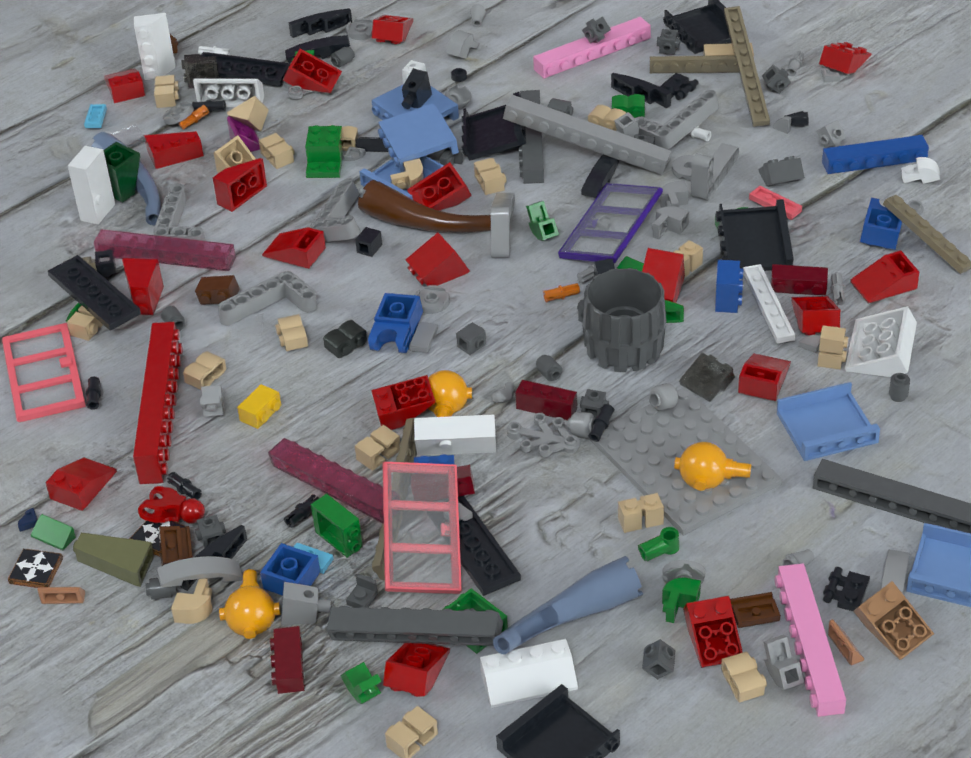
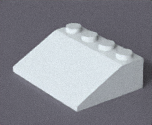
(882, 343)

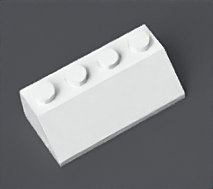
(154, 45)
(231, 90)
(527, 673)

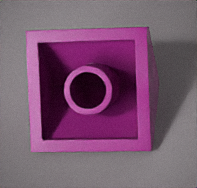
(245, 132)

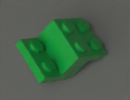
(324, 151)

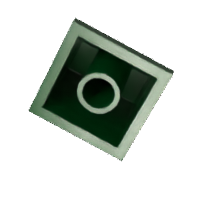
(122, 169)

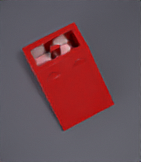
(843, 57)
(297, 247)
(887, 277)
(763, 376)
(402, 401)
(712, 630)

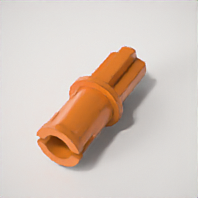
(194, 117)
(561, 292)

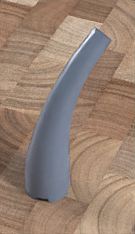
(145, 184)
(591, 594)

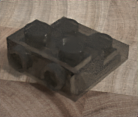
(199, 68)
(707, 376)

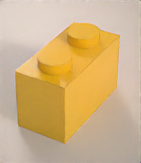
(259, 406)

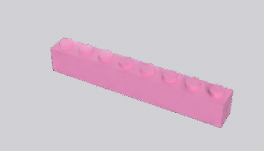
(583, 51)
(810, 640)

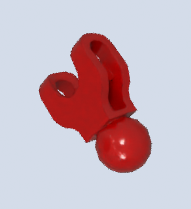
(170, 507)

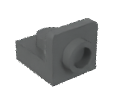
(447, 157)
(363, 593)

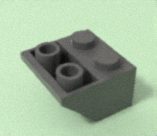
(782, 172)

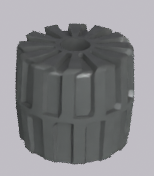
(624, 319)

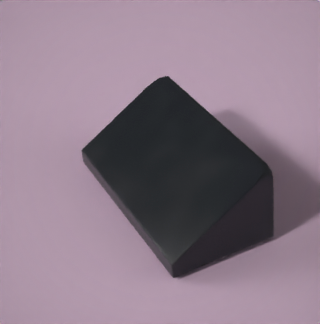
(371, 144)

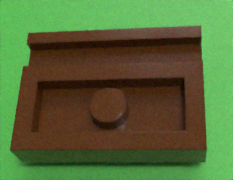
(174, 543)
(755, 610)

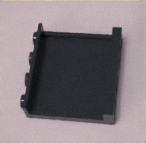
(700, 26)
(490, 133)
(755, 235)
(557, 730)

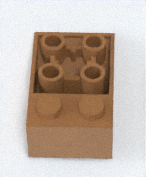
(893, 621)

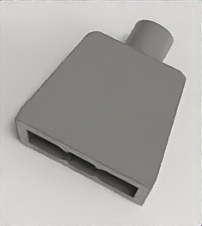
(301, 604)

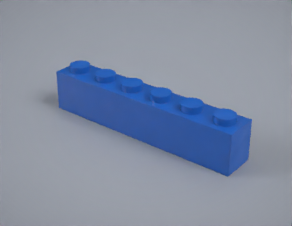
(874, 154)

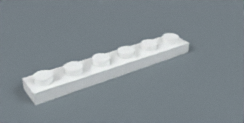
(769, 304)

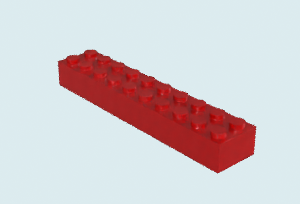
(157, 403)

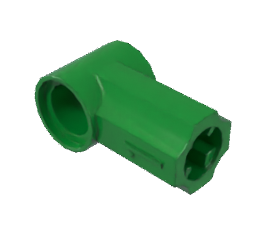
(665, 543)

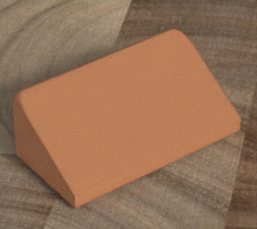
(61, 595)
(844, 643)

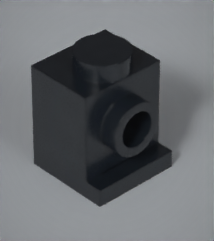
(105, 268)

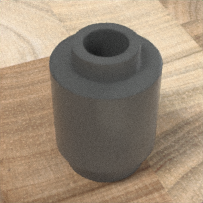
(342, 56)
(171, 314)
(548, 367)
(899, 387)
(157, 592)

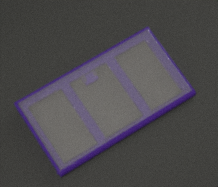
(610, 222)

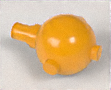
(449, 393)
(706, 466)
(249, 608)

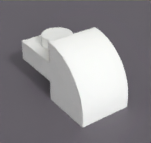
(925, 169)

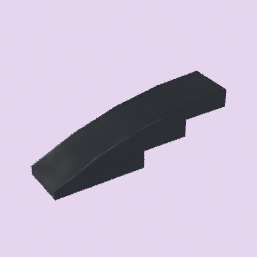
(319, 22)
(322, 46)
(630, 85)
(599, 176)
(224, 546)

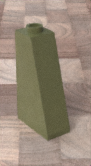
(115, 556)

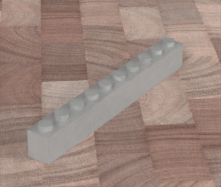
(587, 134)

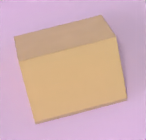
(250, 113)
(232, 154)

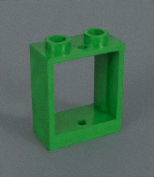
(336, 525)
(473, 600)

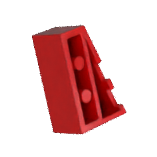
(173, 148)

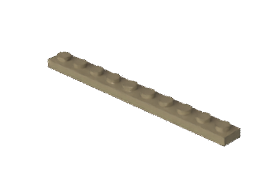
(746, 66)
(406, 454)

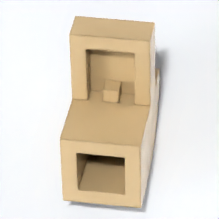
(412, 174)
(193, 607)

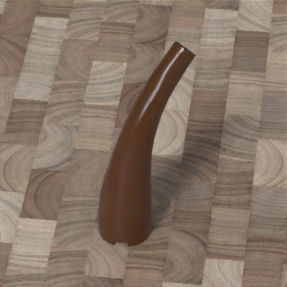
(396, 208)

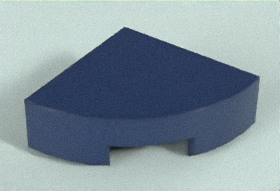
(28, 520)

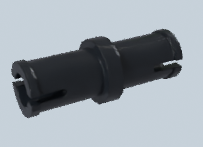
(211, 105)
(93, 393)
(601, 422)
(184, 485)
(300, 512)

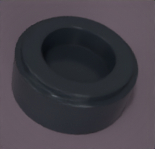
(458, 74)

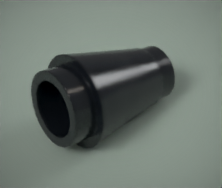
(799, 119)

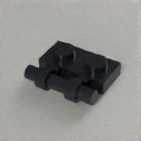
(679, 85)
(853, 589)

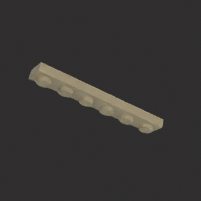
(693, 64)
(928, 234)

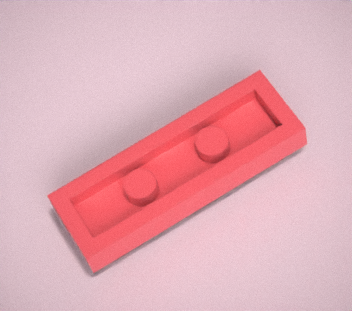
(768, 198)

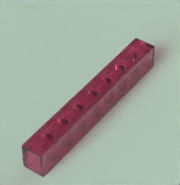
(167, 249)
(329, 478)

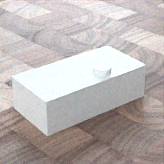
(91, 184)
(455, 435)

